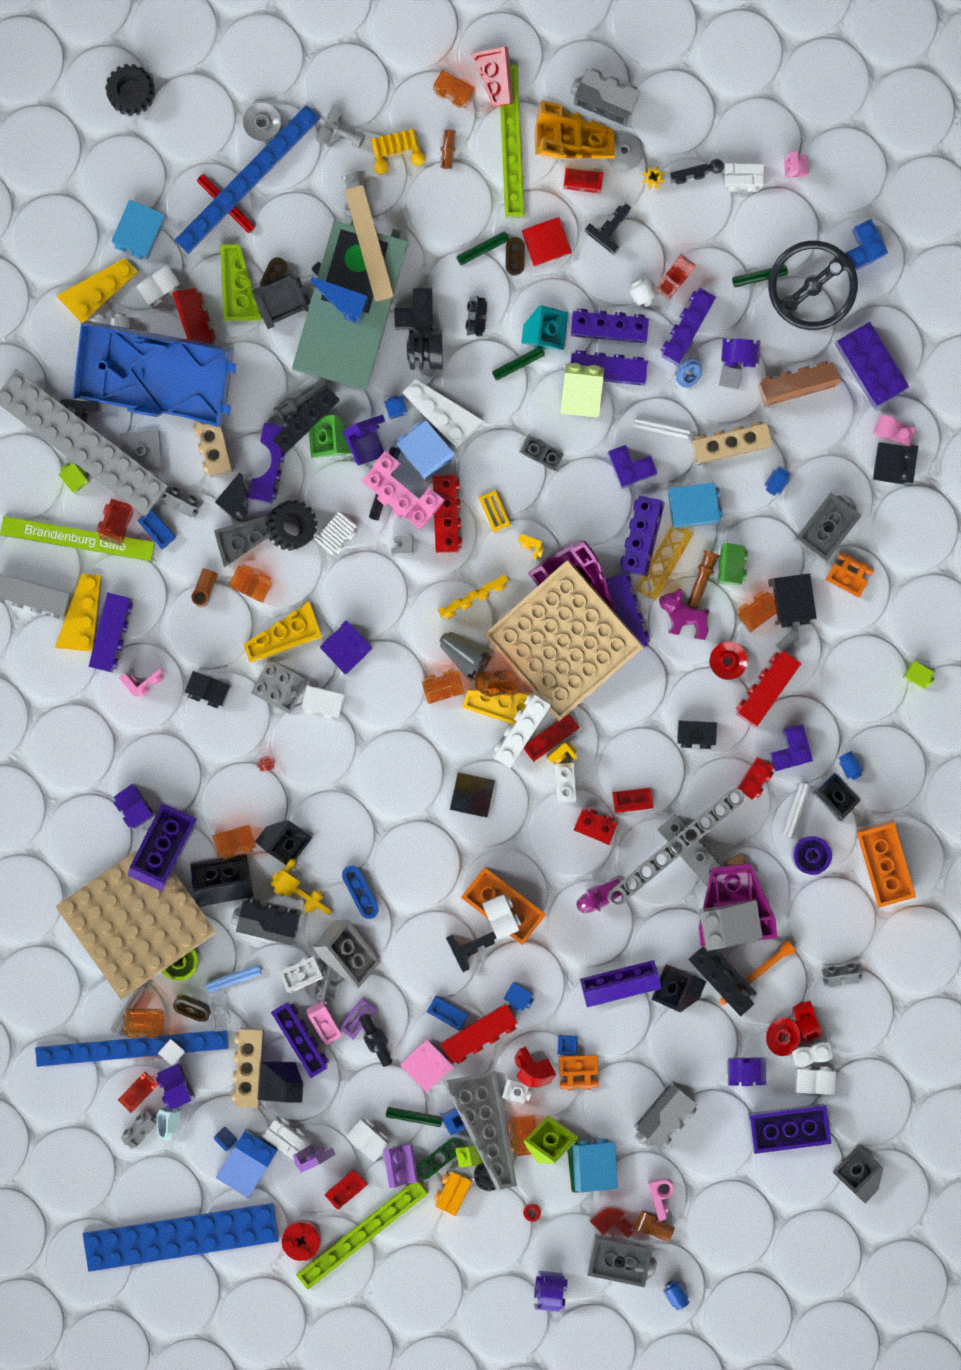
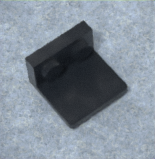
(895, 463)

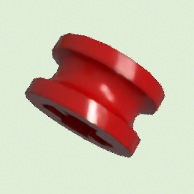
(527, 1216)

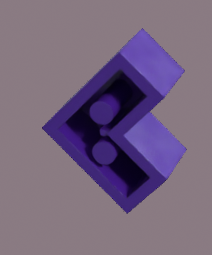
(630, 472)
(797, 749)
(134, 807)
(175, 1086)

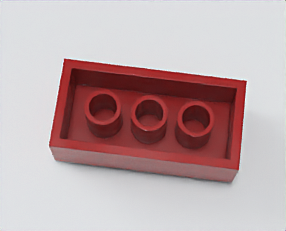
(768, 688)

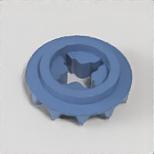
(687, 380)

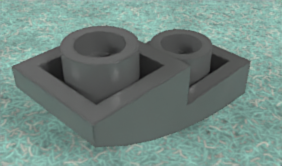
(541, 453)

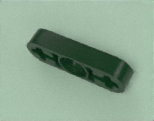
(424, 1163)

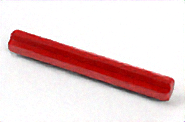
(236, 214)

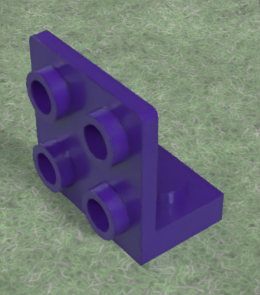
(364, 440)
(346, 647)

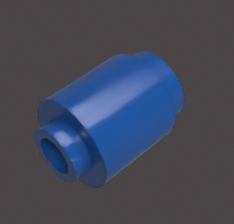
(777, 481)
(851, 765)
(676, 1294)

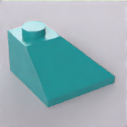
(545, 328)

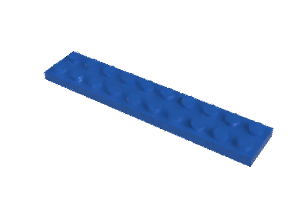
(180, 1237)

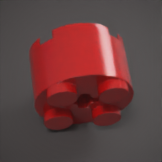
(302, 1251)

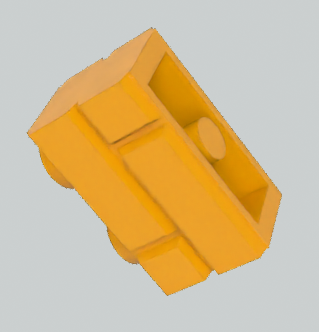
(453, 1192)

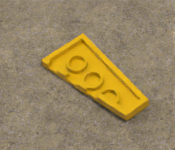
(92, 293)
(466, 602)
(81, 619)
(286, 634)
(497, 707)

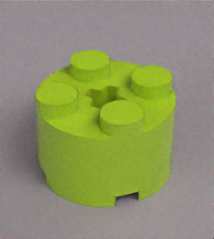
(179, 972)

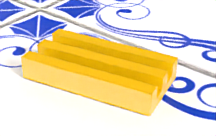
(501, 526)

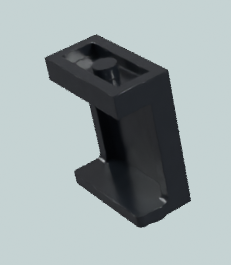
(280, 299)
(793, 599)

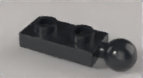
(697, 172)

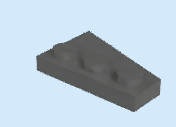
(240, 538)

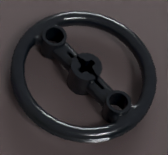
(785, 312)

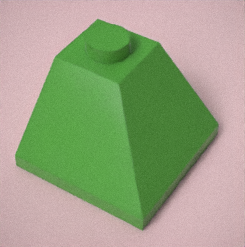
(328, 438)

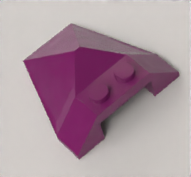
(583, 559)
(737, 885)

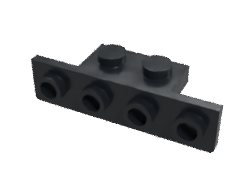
(310, 415)

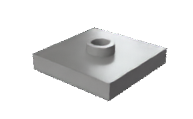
(143, 448)

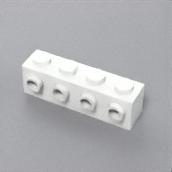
(523, 728)

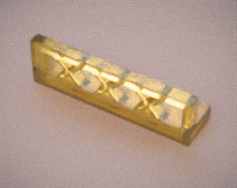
(669, 567)

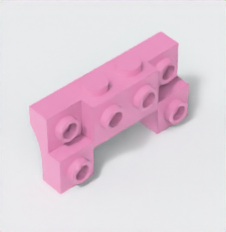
(401, 499)

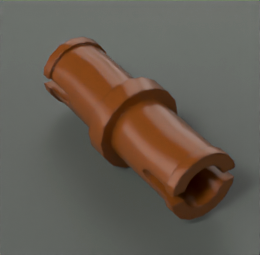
(447, 149)

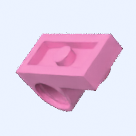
(796, 165)
(893, 430)
(323, 1022)
(661, 1208)

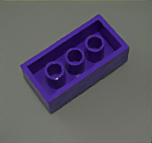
(871, 365)
(162, 847)
(789, 1128)

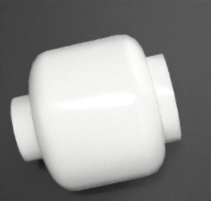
(642, 291)

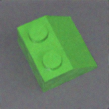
(731, 564)

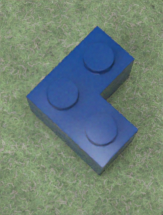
(870, 245)

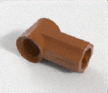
(204, 585)
(651, 1225)

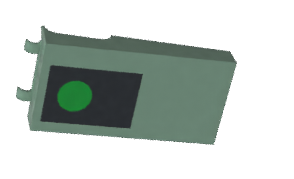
(329, 343)

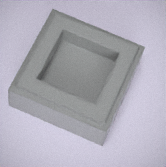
(730, 377)

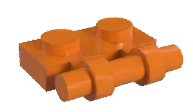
(846, 579)
(578, 1065)

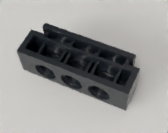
(721, 982)

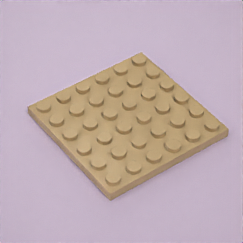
(564, 639)
(134, 927)

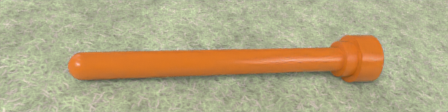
(786, 950)

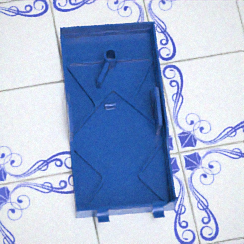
(153, 373)

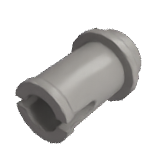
(790, 639)

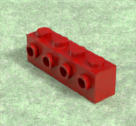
(445, 517)
(479, 1033)

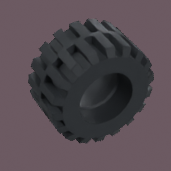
(125, 74)
(305, 520)

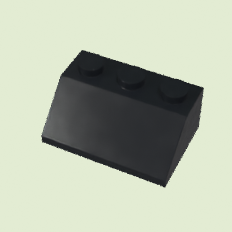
(235, 498)
(221, 880)

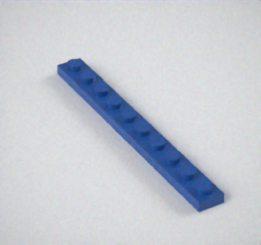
(247, 179)
(128, 1048)

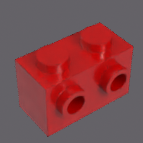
(755, 777)
(595, 826)

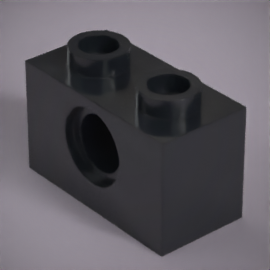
(708, 731)

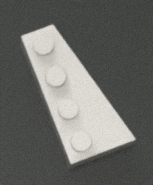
(444, 415)

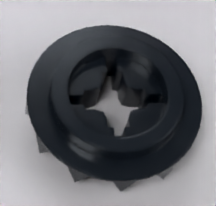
(482, 1182)

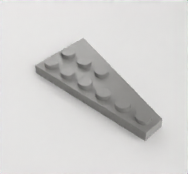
(482, 1113)

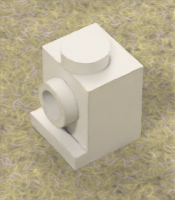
(510, 1086)

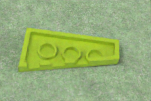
(237, 298)

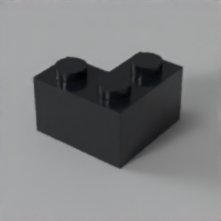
(418, 317)
(207, 688)

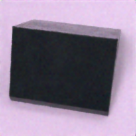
(836, 797)

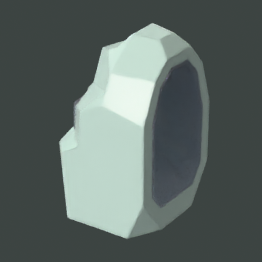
(168, 1122)

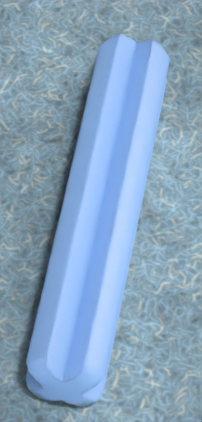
(233, 978)

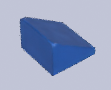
(225, 1139)

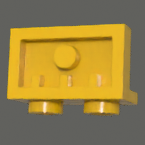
(529, 542)
(558, 754)

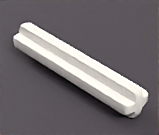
(662, 428)
(796, 810)

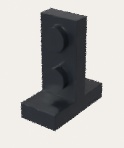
(608, 228)
(81, 406)
(470, 948)

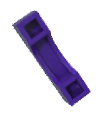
(263, 487)

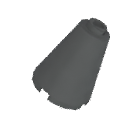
(466, 654)

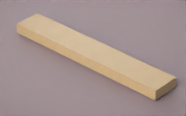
(369, 243)

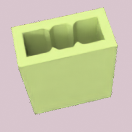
(582, 390)

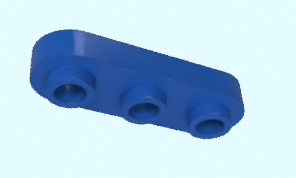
(364, 900)

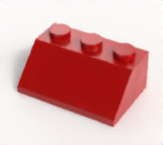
(193, 316)

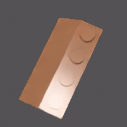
(798, 384)

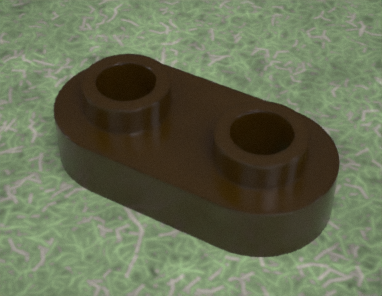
(515, 257)
(271, 274)
(191, 1008)

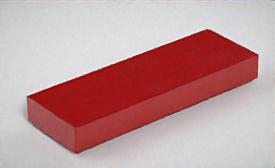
(550, 737)

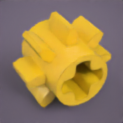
(655, 172)

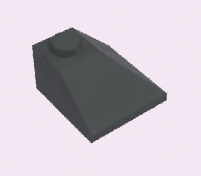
(860, 1173)

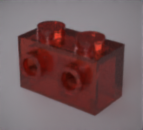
(115, 521)

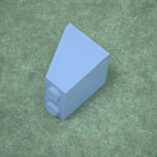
(425, 450)

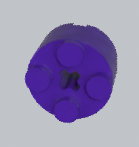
(740, 352)
(818, 863)
(746, 1071)
(549, 1291)

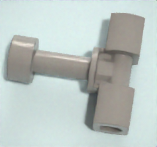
(333, 127)

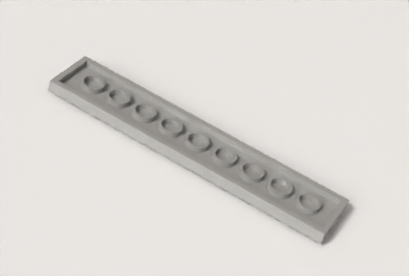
(81, 443)

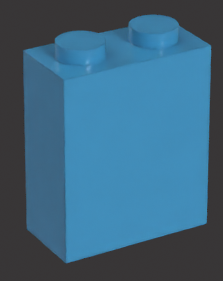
(138, 230)
(694, 505)
(594, 1165)

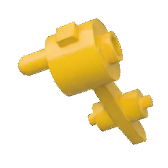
(287, 884)

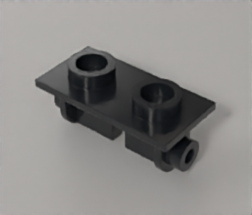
(474, 325)

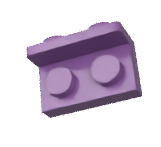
(310, 1158)
(400, 1165)

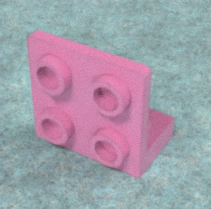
(132, 683)
(427, 1065)

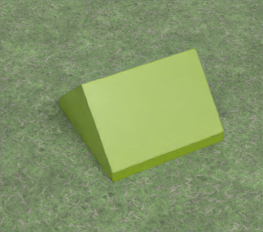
(549, 1141)

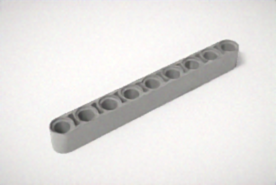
(684, 843)

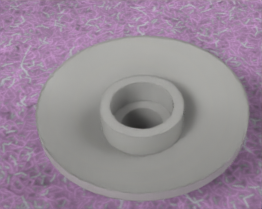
(259, 112)
(632, 158)

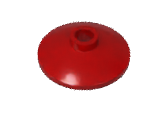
(735, 653)
(776, 1037)

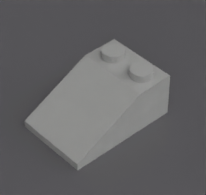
(730, 924)
(346, 952)

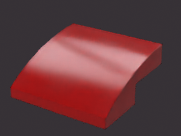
(546, 241)

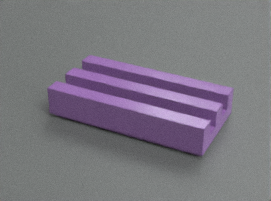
(347, 1031)

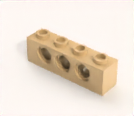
(704, 455)
(222, 464)
(255, 1037)

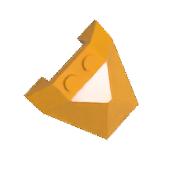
(568, 136)

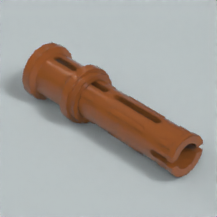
(705, 570)

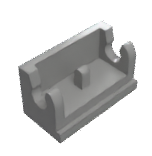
(405, 544)

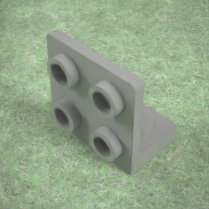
(279, 686)

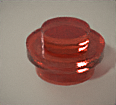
(266, 763)

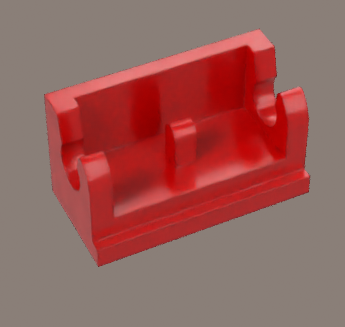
(583, 180)
(632, 800)
(345, 1189)

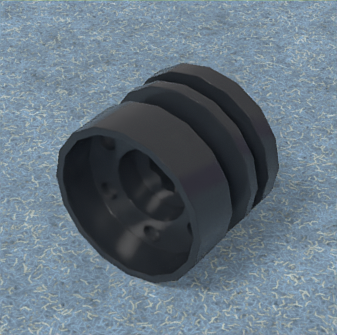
(425, 349)

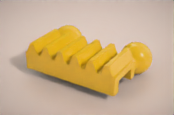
(396, 144)

